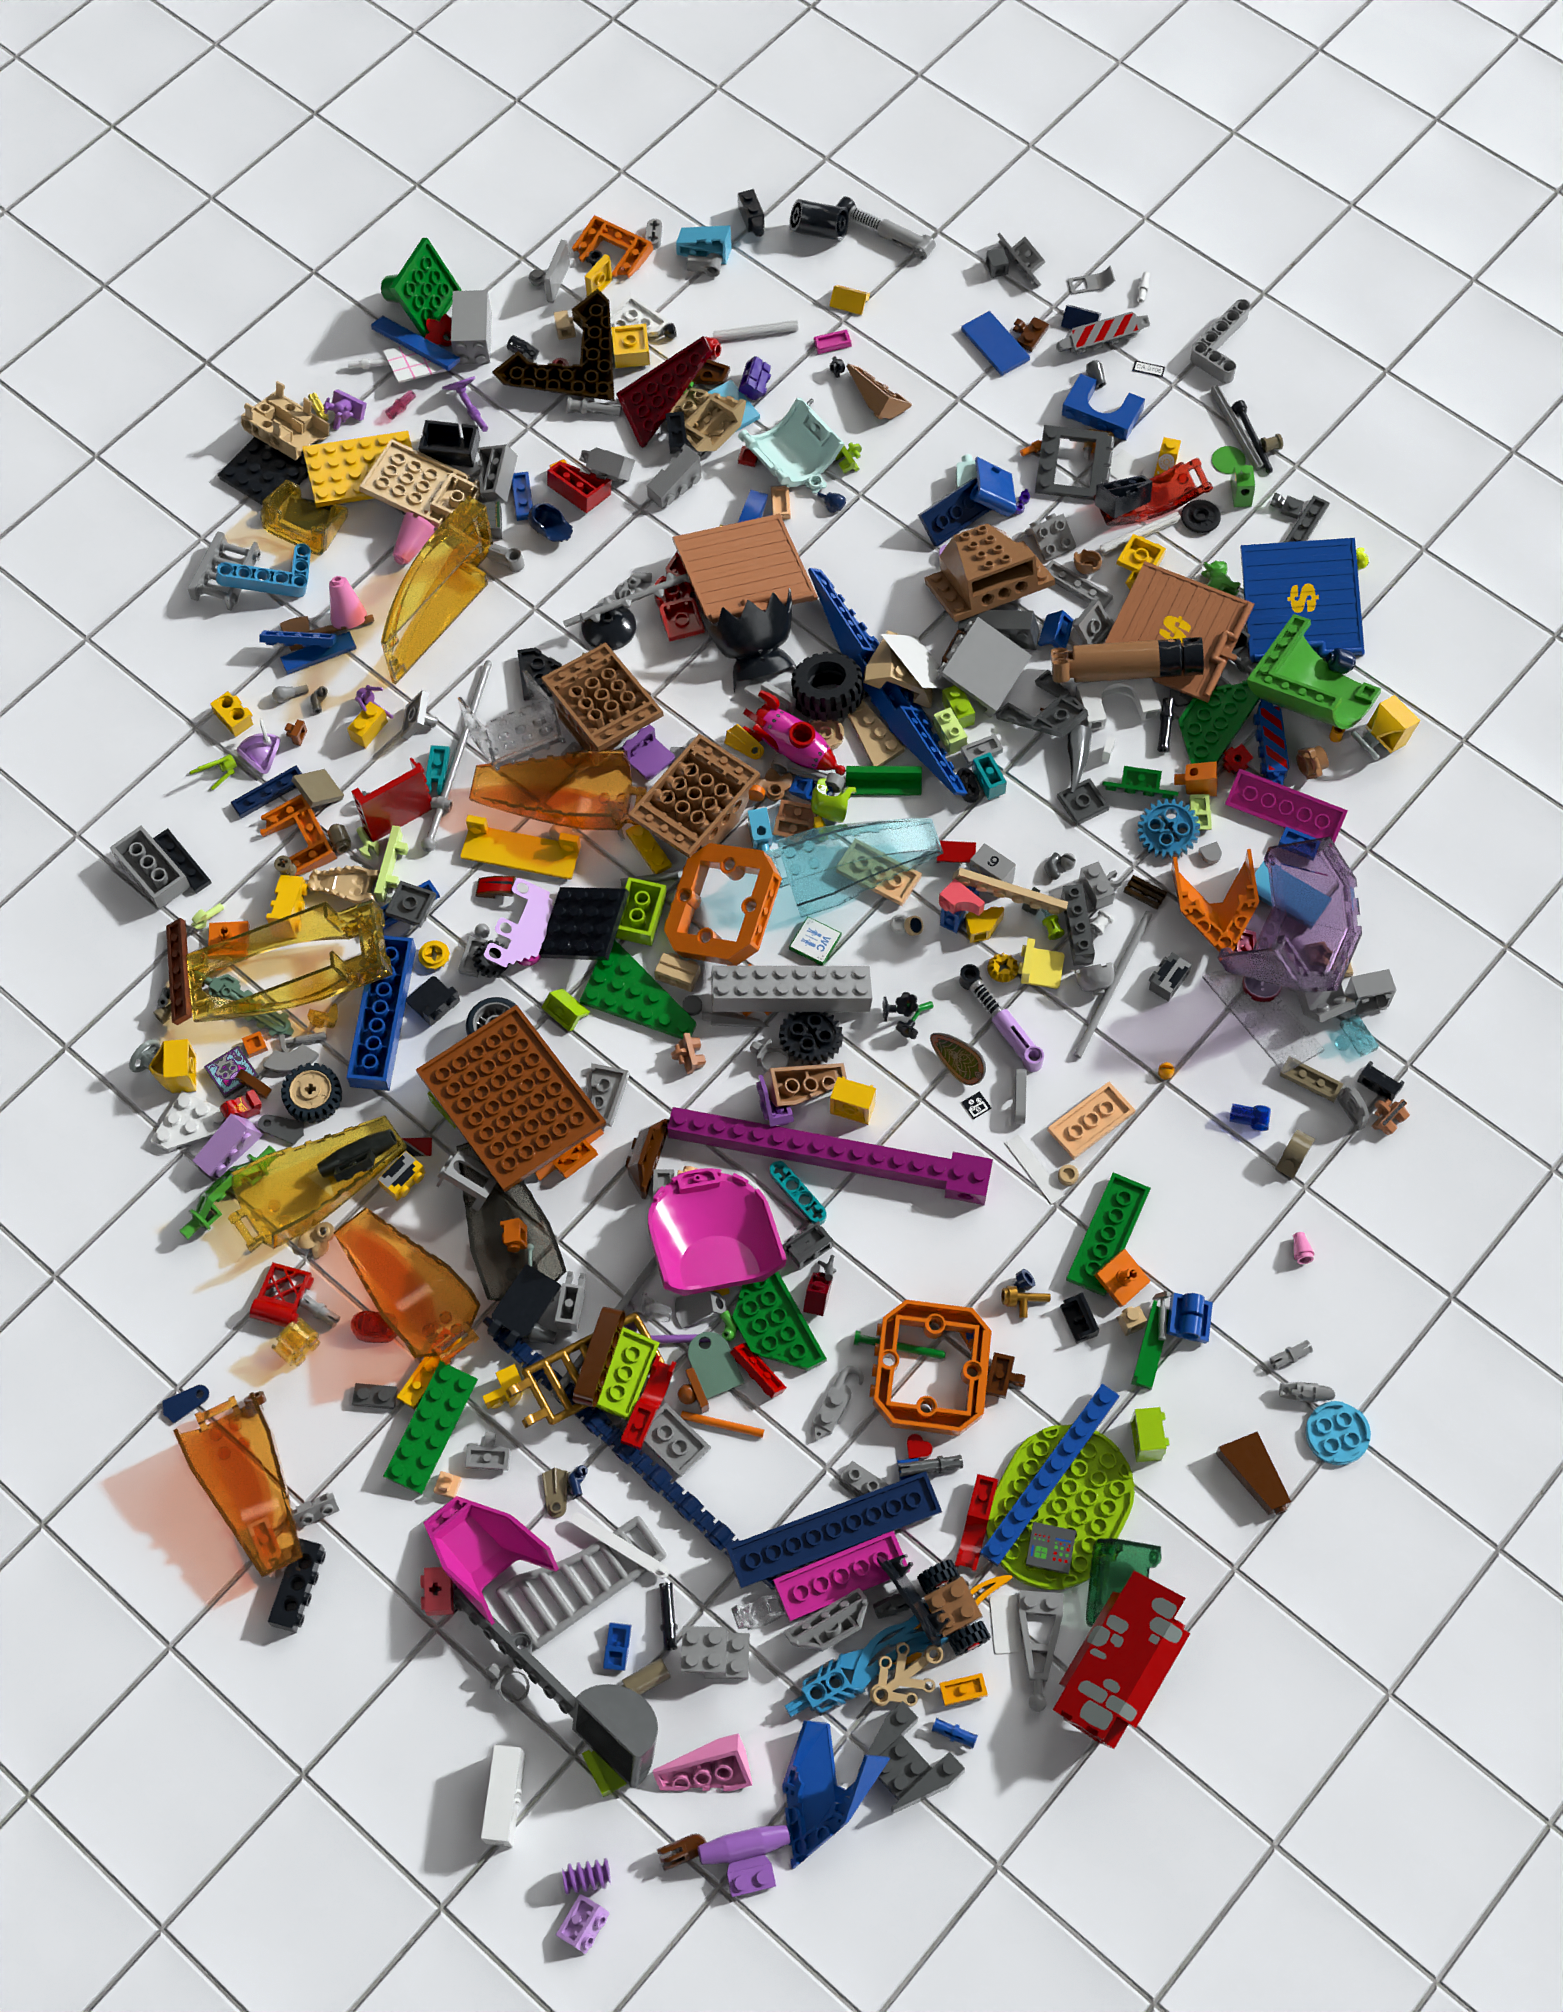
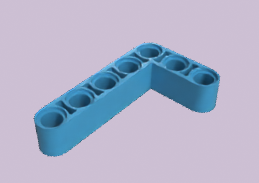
(270, 577)

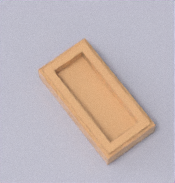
(780, 501)

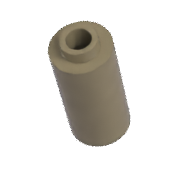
(647, 1677)

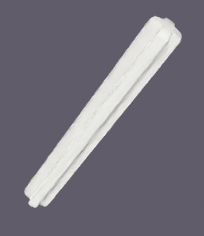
(756, 330)
(1143, 531)

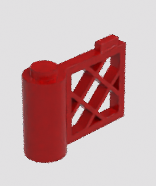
(279, 1311)

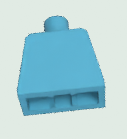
(760, 829)

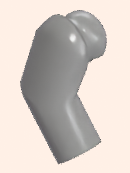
(637, 578)

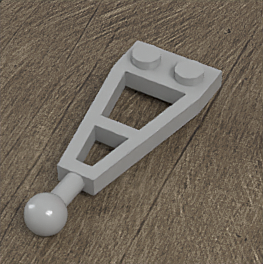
(1044, 1605)

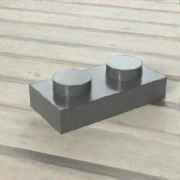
(375, 1396)

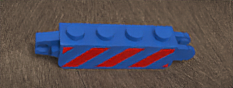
(1272, 742)

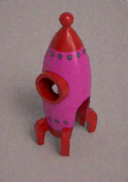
(791, 736)

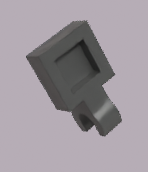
(1290, 506)

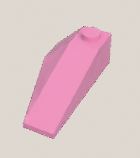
(714, 1765)

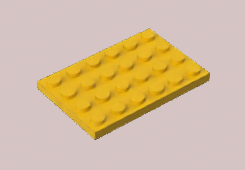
(341, 466)

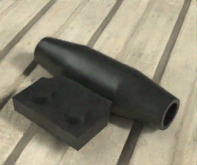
(356, 1156)

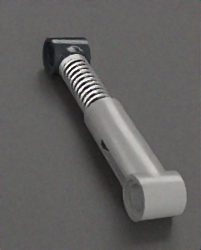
(920, 245)

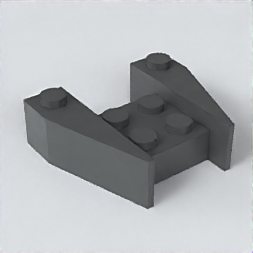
(907, 1772)

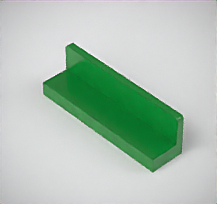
(885, 780)
(1149, 1351)

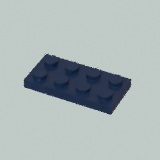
(952, 514)

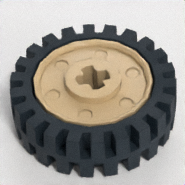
(316, 1080)

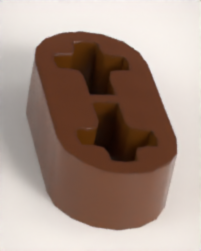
(253, 1083)

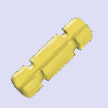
(317, 406)

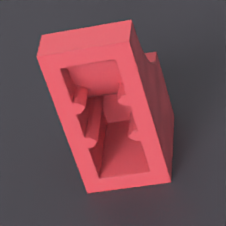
(959, 898)

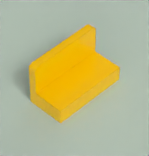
(848, 299)

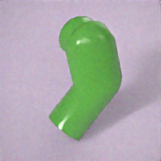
(730, 1326)

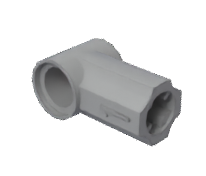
(710, 265)
(509, 557)

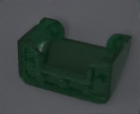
(1111, 1568)

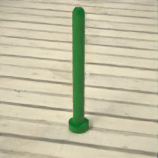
(900, 1346)

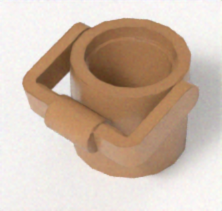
(1312, 761)

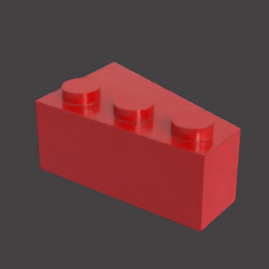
(578, 487)

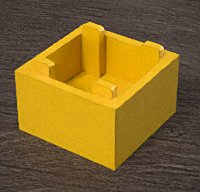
(630, 345)
(852, 1100)

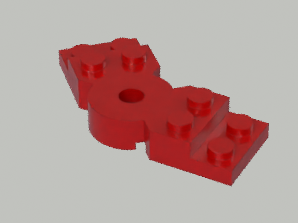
(678, 609)

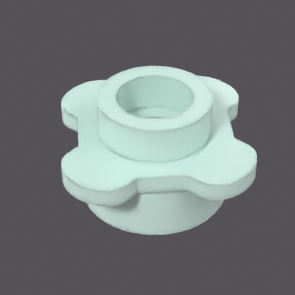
(816, 479)

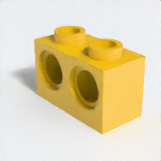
(229, 715)

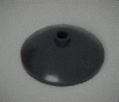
(615, 632)

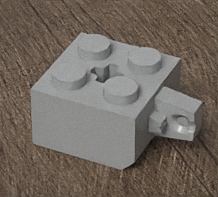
(607, 462)

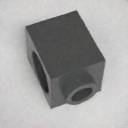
(997, 262)

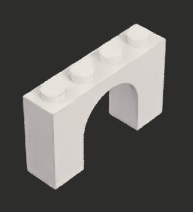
(1139, 690)

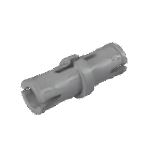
(319, 1311)
(1291, 1354)

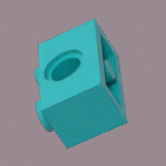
(989, 776)

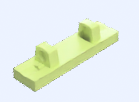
(385, 877)

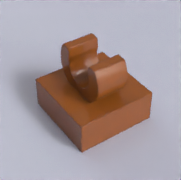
(296, 732)

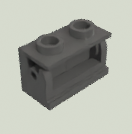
(808, 1245)

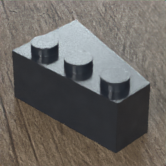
(1123, 495)

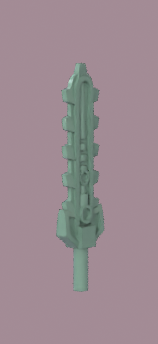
(229, 988)

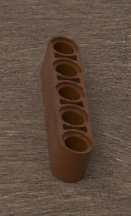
(599, 1357)

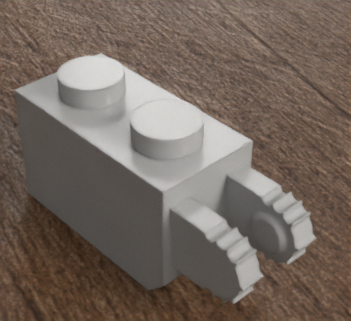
(570, 1303)

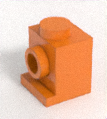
(514, 1234)

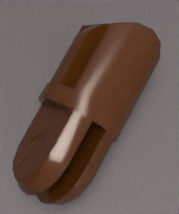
(680, 1851)

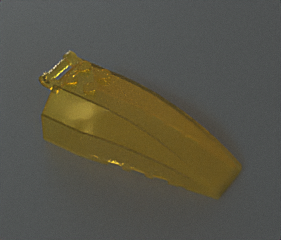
(288, 1195)

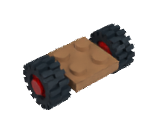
(959, 1606)

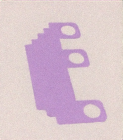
(530, 931)

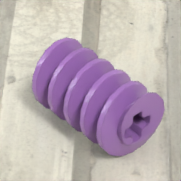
(586, 1876)

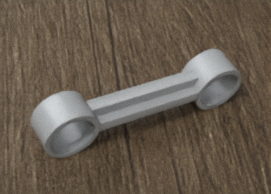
(783, 765)

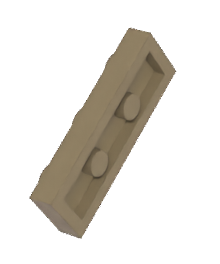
(1314, 1081)

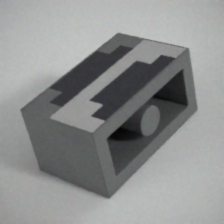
(1170, 976)

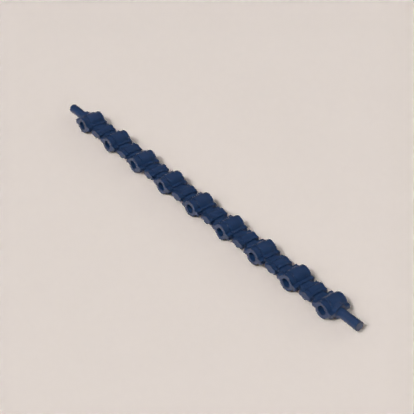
(655, 1476)

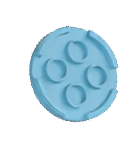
(1337, 1433)

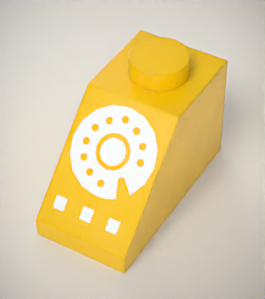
(1168, 455)

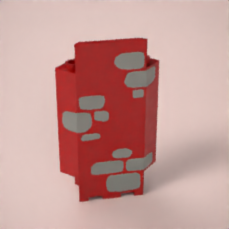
(1123, 1660)

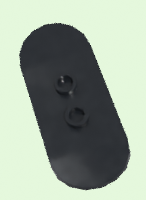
(930, 1622)

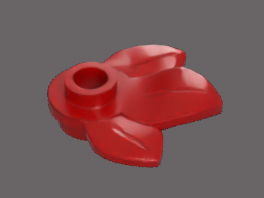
(438, 330)

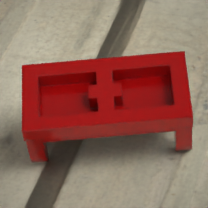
(956, 851)

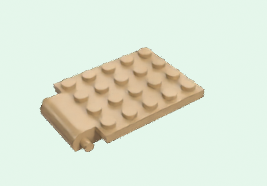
(418, 483)

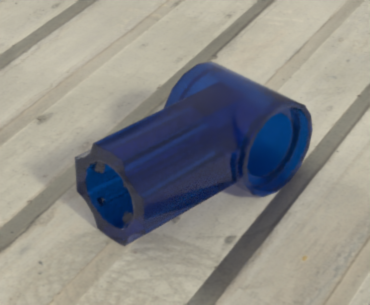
(1257, 1116)

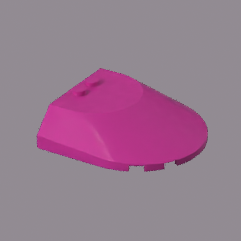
(712, 1233)

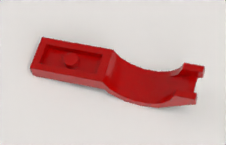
(648, 1404)
(976, 1522)

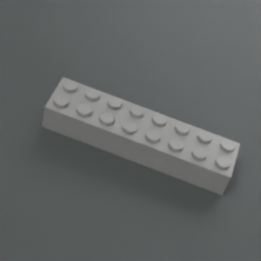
(791, 989)

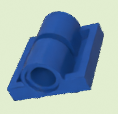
(1190, 1317)

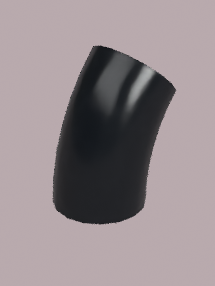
(819, 219)

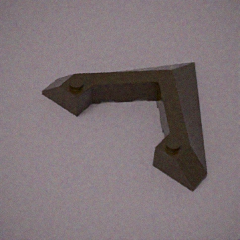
(590, 378)

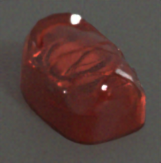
(370, 1327)

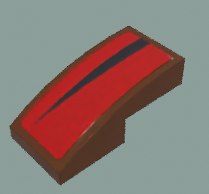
(495, 885)

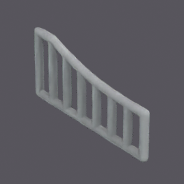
(563, 1565)

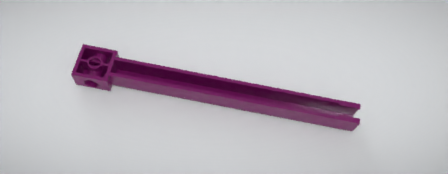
(962, 1177)

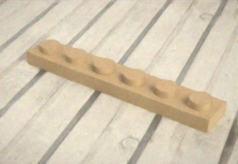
(1016, 893)

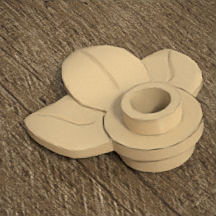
(316, 1241)

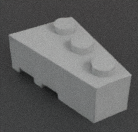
(676, 479)

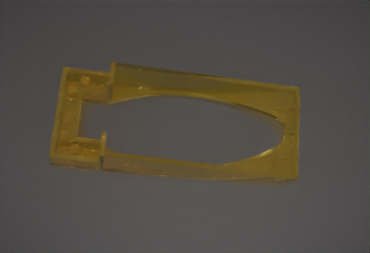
(437, 586)
(308, 925)

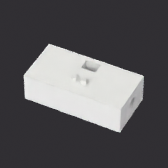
(503, 1796)

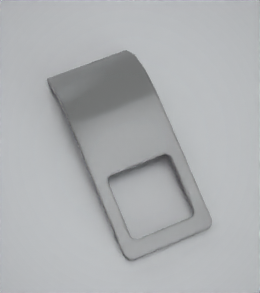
(1094, 281)

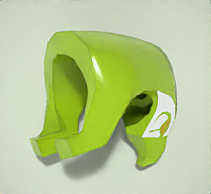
(830, 807)

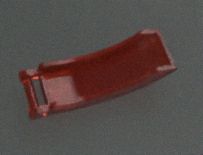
(1169, 492)

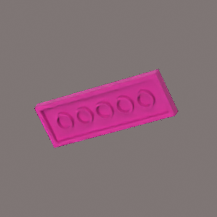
(1285, 806)
(836, 1576)

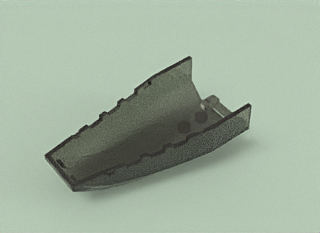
(493, 1261)

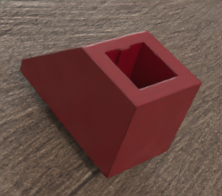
(817, 1294)

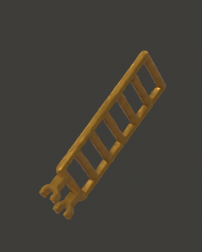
(562, 1354)

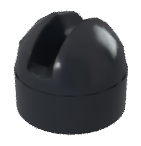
(670, 330)

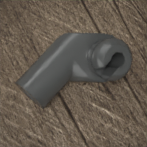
(317, 697)
(1051, 866)

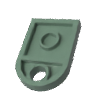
(715, 1365)

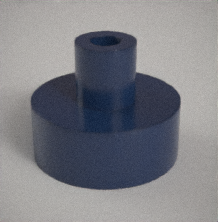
(1024, 1280)

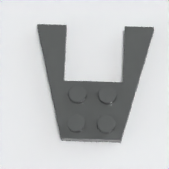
(1055, 719)

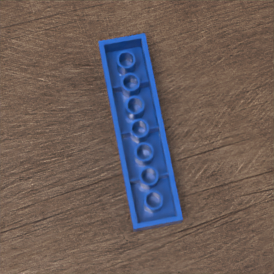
(381, 1020)

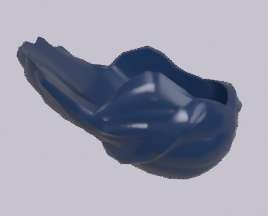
(549, 522)

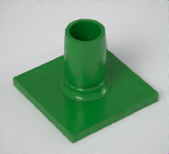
(422, 286)

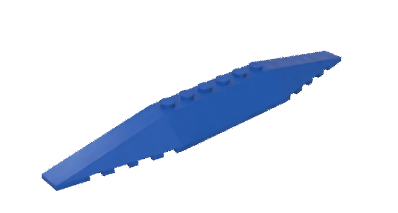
(894, 702)

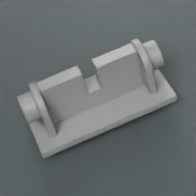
(307, 1514)

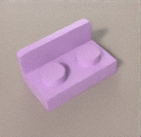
(583, 1924)

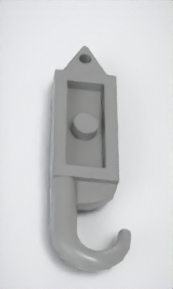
(835, 1403)

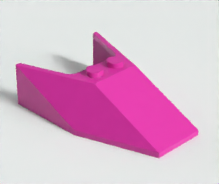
(481, 1543)

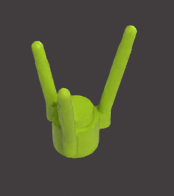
(225, 763)

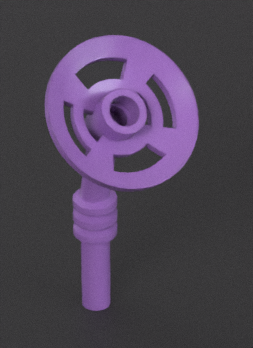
(472, 411)

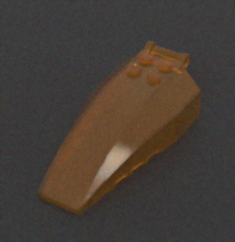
(568, 790)
(413, 1290)
(245, 1480)

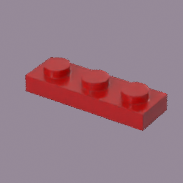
(758, 1370)

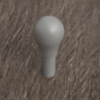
(283, 693)

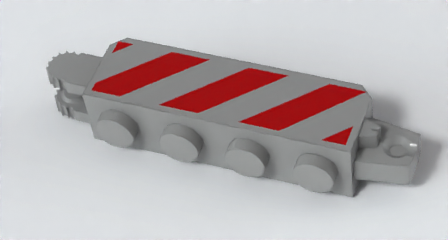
(1102, 332)

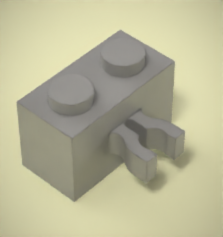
(1098, 885)

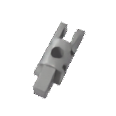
(1306, 1391)

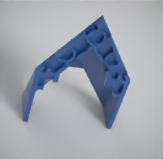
(814, 1799)

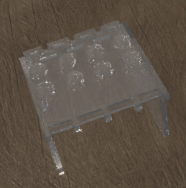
(518, 732)

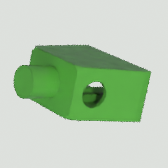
(1242, 478)

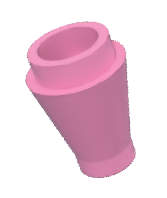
(1302, 1250)

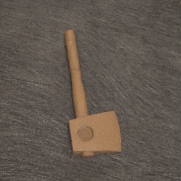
(301, 624)

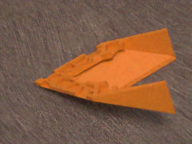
(1223, 921)

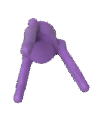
(365, 695)

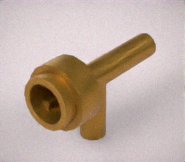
(1010, 1297)

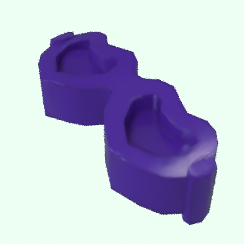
(1023, 499)

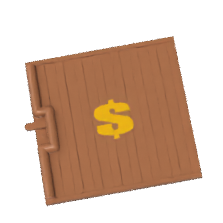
(1177, 607)

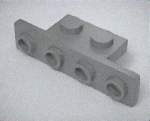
(1026, 255)
(787, 702)

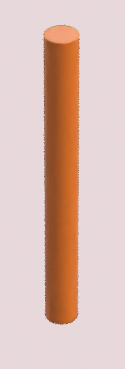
(722, 1424)

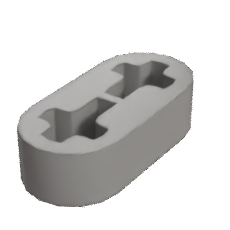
(657, 234)

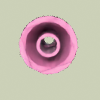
(411, 538)
(344, 604)

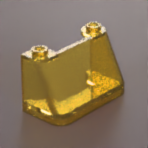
(300, 521)

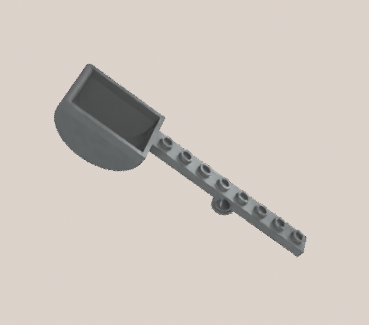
(606, 1716)

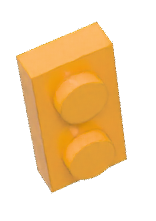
(963, 1689)

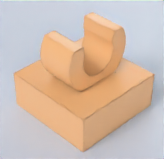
(447, 1485)

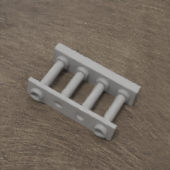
(211, 560)

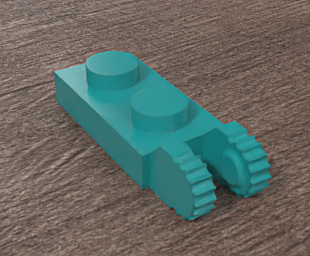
(437, 767)

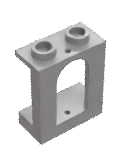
(465, 1184)

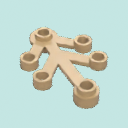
(903, 1676)

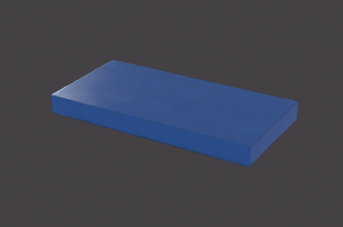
(995, 343)

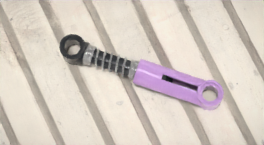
(1003, 1019)

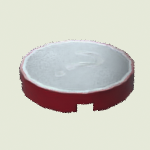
(1260, 990)

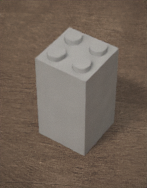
(471, 326)

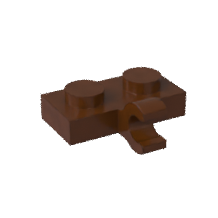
(1030, 334)
(1001, 1375)

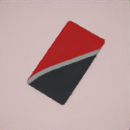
(418, 1146)

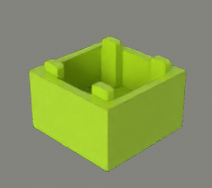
(1148, 1434)

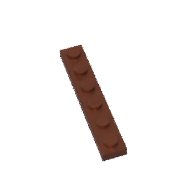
(178, 971)

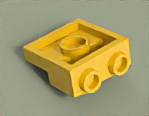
(1138, 551)

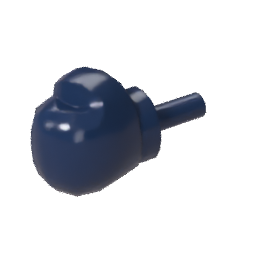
(833, 501)

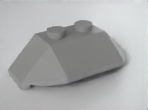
(830, 1623)

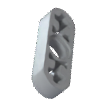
(1020, 1096)

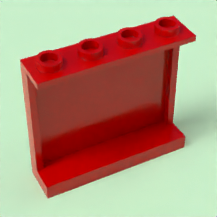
(394, 803)

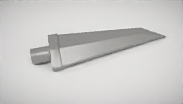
(732, 1019)

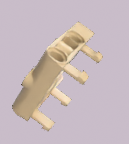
(284, 423)

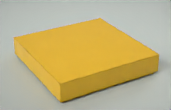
(599, 275)

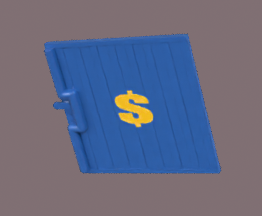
(1306, 580)

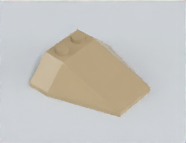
(888, 667)

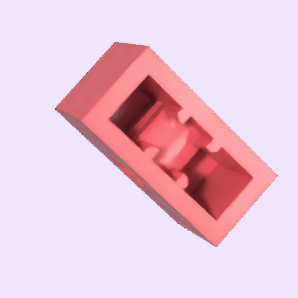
(443, 1602)

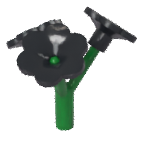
(906, 1005)

